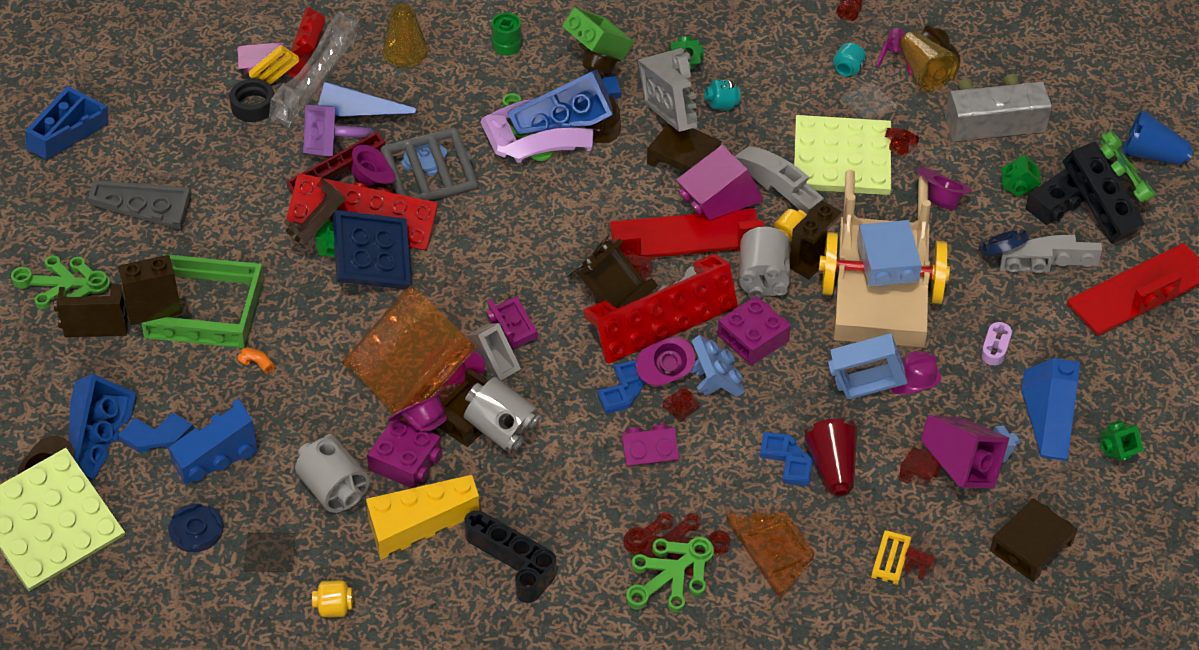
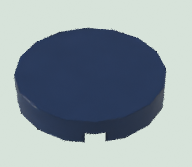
(1003, 242)
(197, 535)

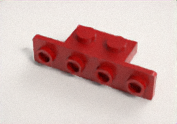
(306, 39)

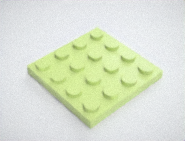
(833, 145)
(52, 520)

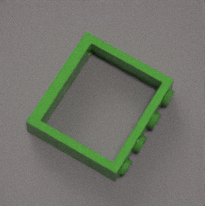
(205, 331)

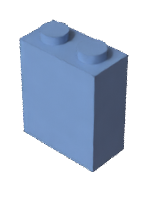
(889, 253)

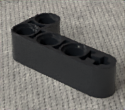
(515, 551)

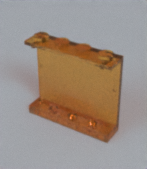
(409, 352)

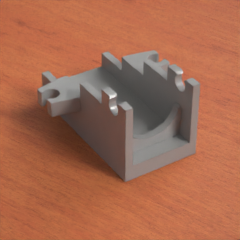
(666, 88)

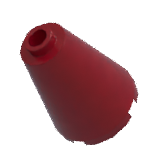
(834, 453)

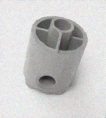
(764, 262)
(491, 409)
(331, 474)

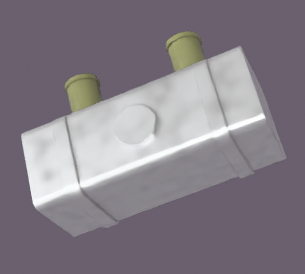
(997, 110)

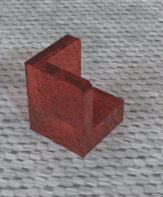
(919, 464)

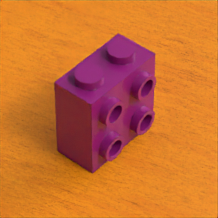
(754, 330)
(404, 453)

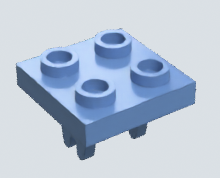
(717, 366)

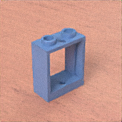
(871, 379)

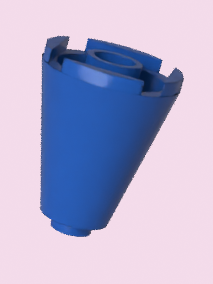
(1156, 141)

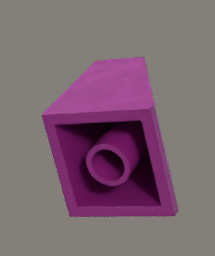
(718, 185)
(965, 450)

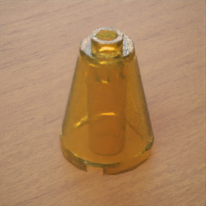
(404, 39)
(929, 61)

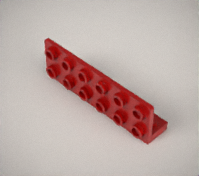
(683, 233)
(665, 311)

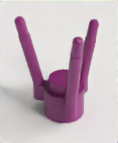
(893, 44)

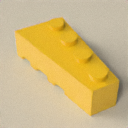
(419, 512)

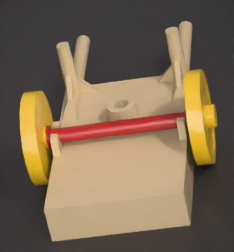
(878, 310)

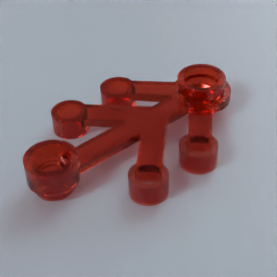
(647, 537)

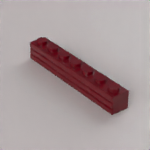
(339, 162)

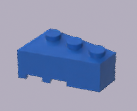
(65, 122)
(216, 445)

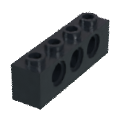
(1103, 192)
(1055, 197)

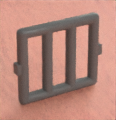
(432, 140)

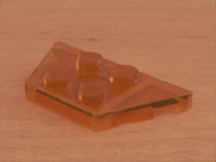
(774, 547)

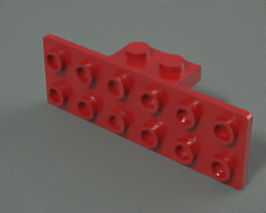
(361, 199)
(1137, 289)

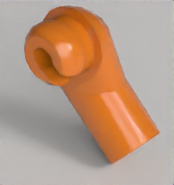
(248, 354)

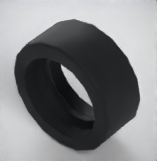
(247, 88)

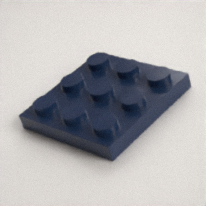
(371, 250)

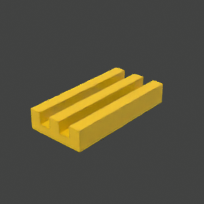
(277, 67)
(887, 575)

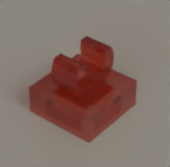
(901, 139)
(641, 264)
(681, 404)
(919, 559)

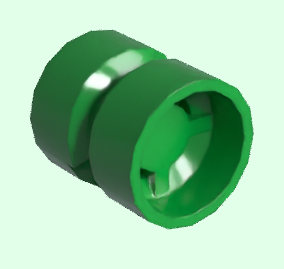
(506, 34)

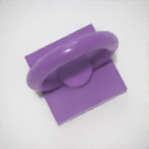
(321, 130)

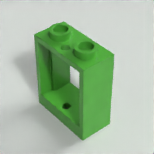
(598, 33)

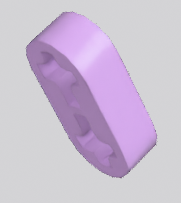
(1001, 345)

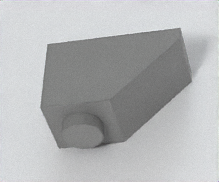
(495, 350)

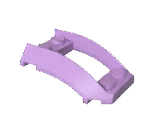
(505, 143)

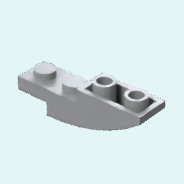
(779, 173)
(1042, 252)

